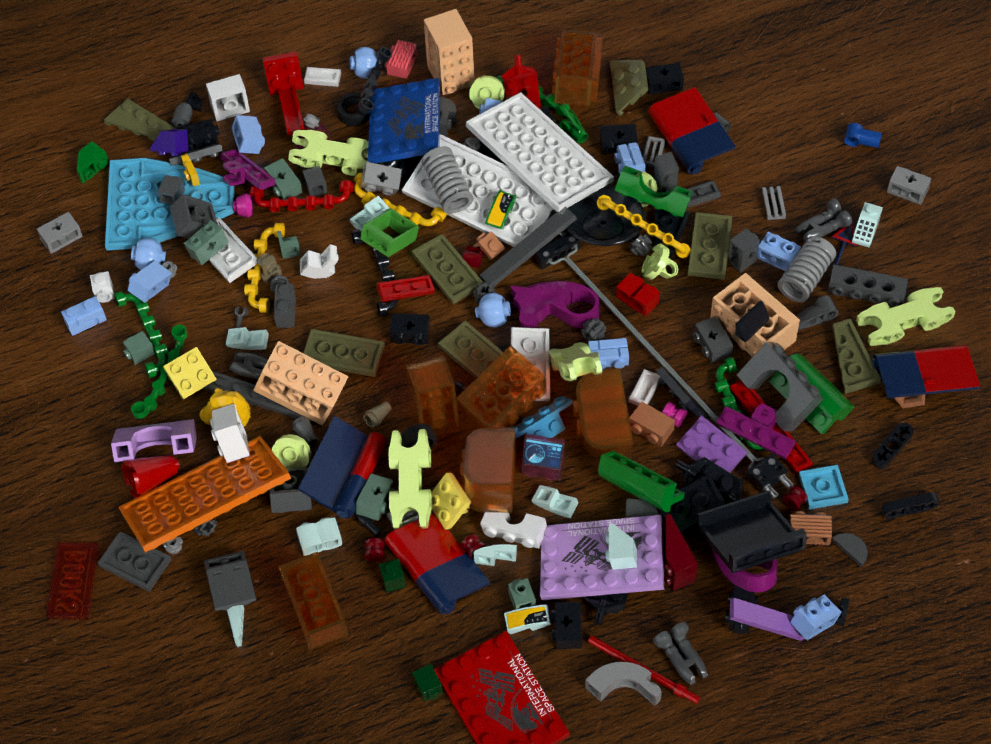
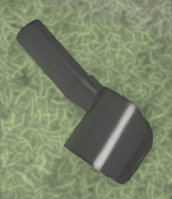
(240, 316)

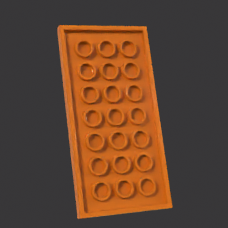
(202, 495)

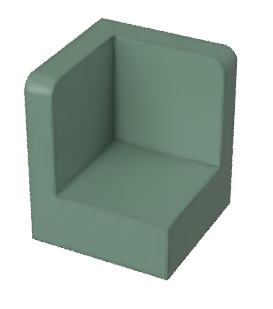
(289, 246)

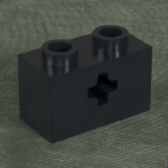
(664, 78)
(617, 135)
(409, 328)
(570, 636)

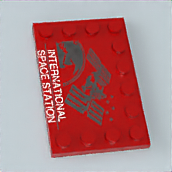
(500, 696)

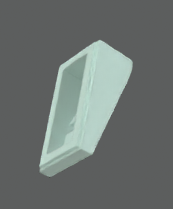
(236, 618)

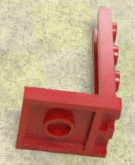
(284, 79)

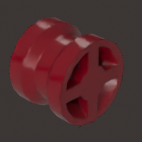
(794, 498)
(471, 544)
(374, 549)

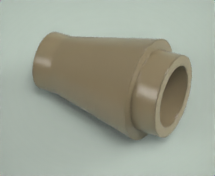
(375, 415)

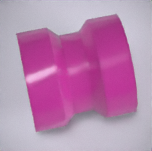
(677, 414)

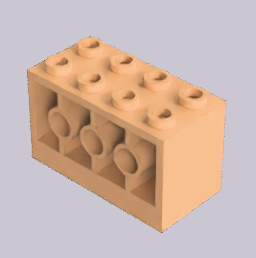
(449, 51)
(739, 299)
(300, 383)

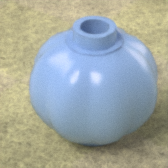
(363, 61)
(146, 252)
(493, 310)

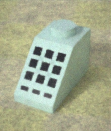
(867, 224)

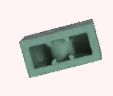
(286, 182)
(206, 242)
(374, 497)

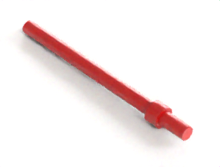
(679, 689)

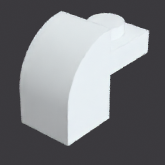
(319, 265)

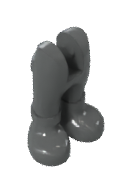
(812, 225)
(248, 365)
(678, 634)

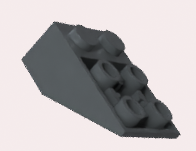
(230, 581)

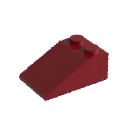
(679, 562)

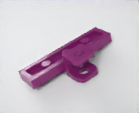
(243, 168)
(758, 429)

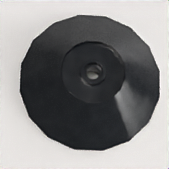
(601, 226)

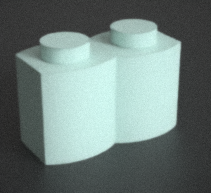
(319, 536)

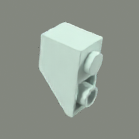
(622, 549)

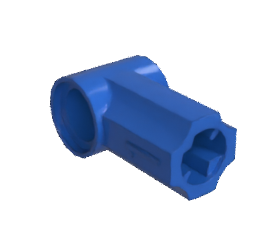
(857, 135)

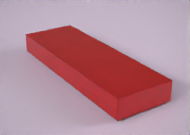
(405, 288)

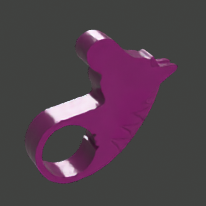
(552, 299)
(749, 581)

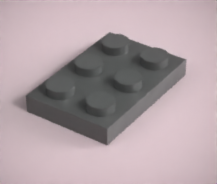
(130, 562)

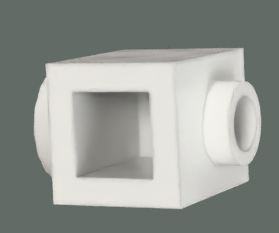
(102, 286)

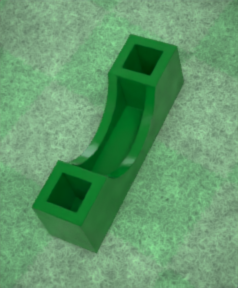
(632, 184)

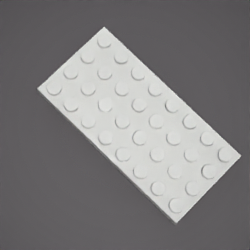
(539, 152)
(484, 181)

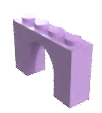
(132, 439)

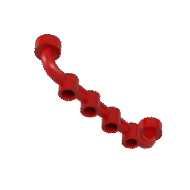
(345, 187)

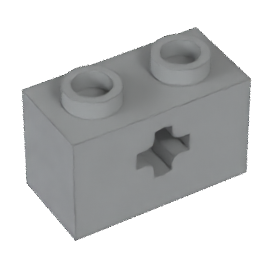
(389, 176)
(909, 185)
(59, 232)

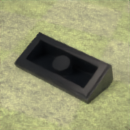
(752, 322)

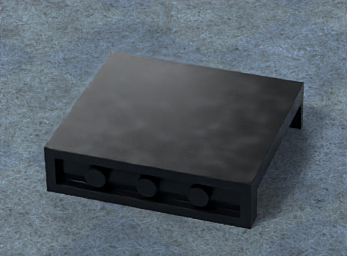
(749, 532)

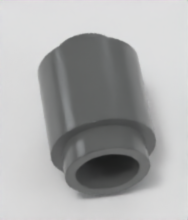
(182, 115)

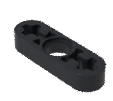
(892, 453)
(910, 505)

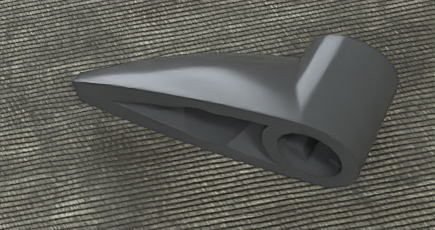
(820, 312)

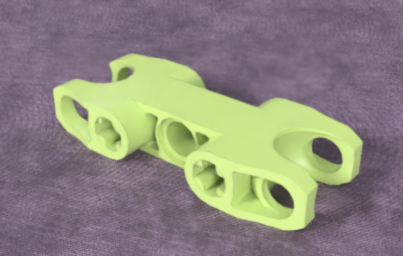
(320, 150)
(894, 320)
(575, 361)
(410, 494)

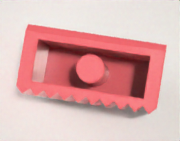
(402, 59)

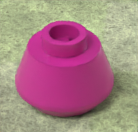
(243, 205)

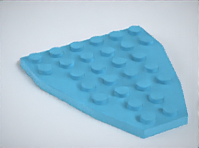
(135, 206)

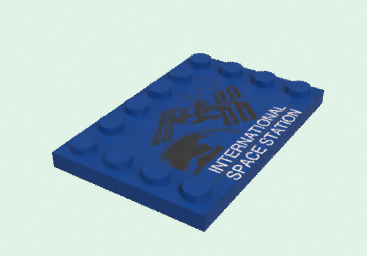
(404, 121)

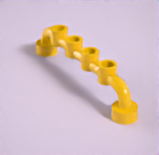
(437, 213)
(682, 249)
(255, 274)

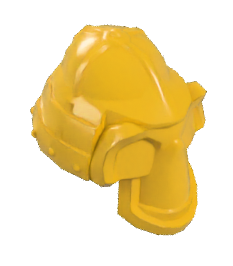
(224, 398)

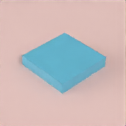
(823, 487)

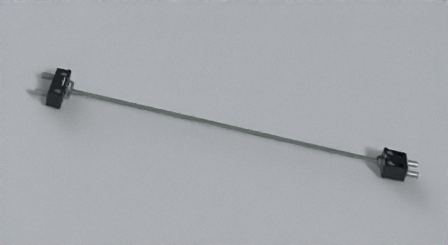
(761, 475)

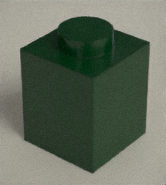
(392, 575)
(427, 683)

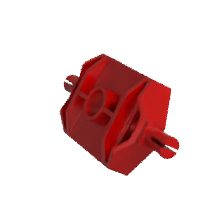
(520, 79)

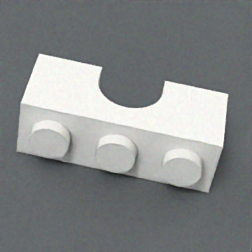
(528, 532)

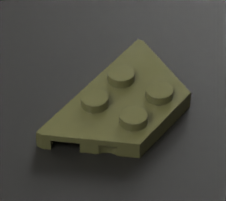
(628, 82)

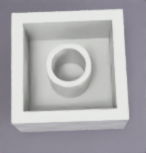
(228, 97)
(230, 433)

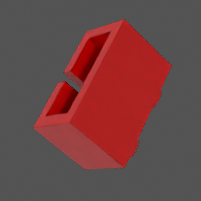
(637, 294)

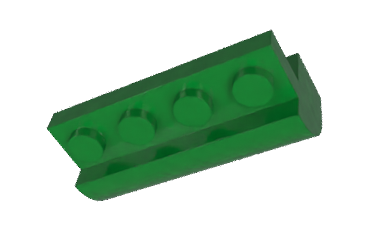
(834, 403)
(639, 480)

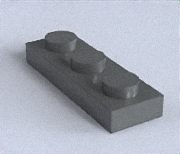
(197, 154)

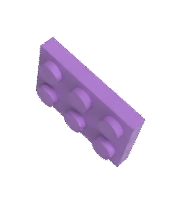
(708, 441)

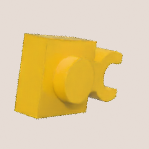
(190, 172)

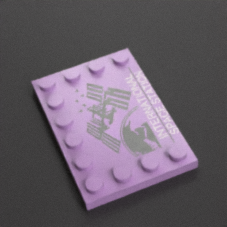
(577, 564)

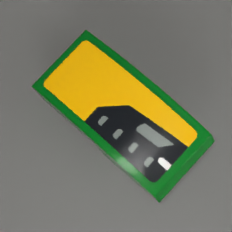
(500, 209)

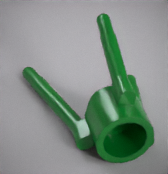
(578, 133)

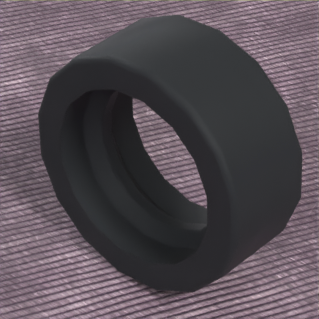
(350, 119)
(410, 436)

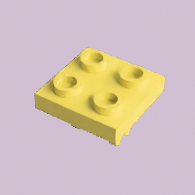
(189, 373)
(449, 501)

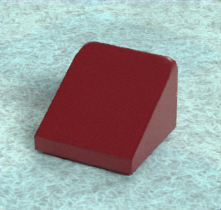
(473, 256)

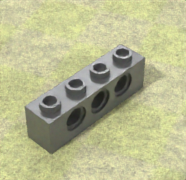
(854, 284)

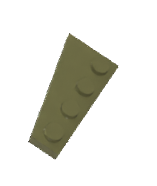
(137, 119)
(853, 359)

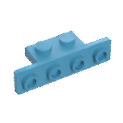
(546, 421)

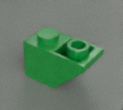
(90, 161)

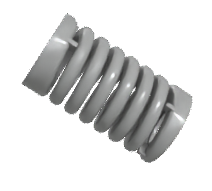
(447, 180)
(807, 269)

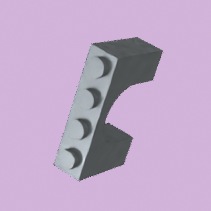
(802, 396)

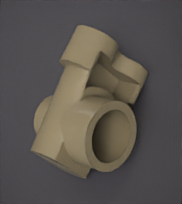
(269, 266)

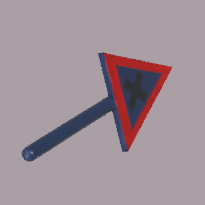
(846, 236)

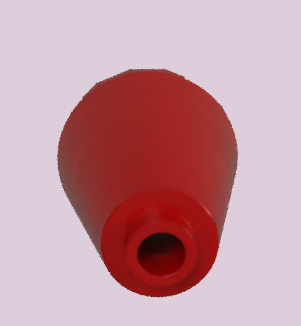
(148, 472)

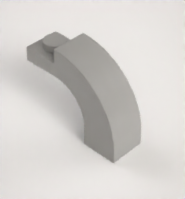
(619, 675)

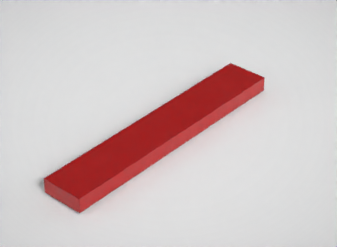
(750, 400)

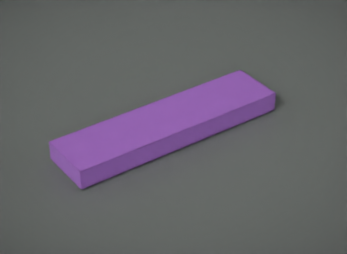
(763, 618)

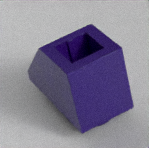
(171, 141)

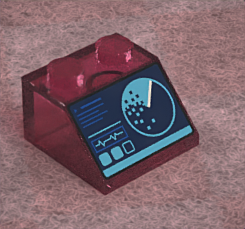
(543, 457)

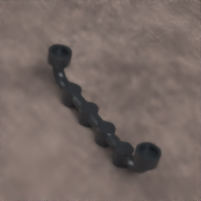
(365, 105)
(387, 275)

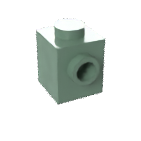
(138, 348)
(521, 594)

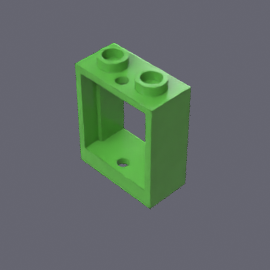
(375, 237)

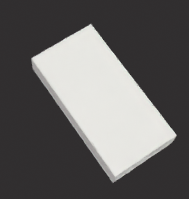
(322, 76)
(644, 388)

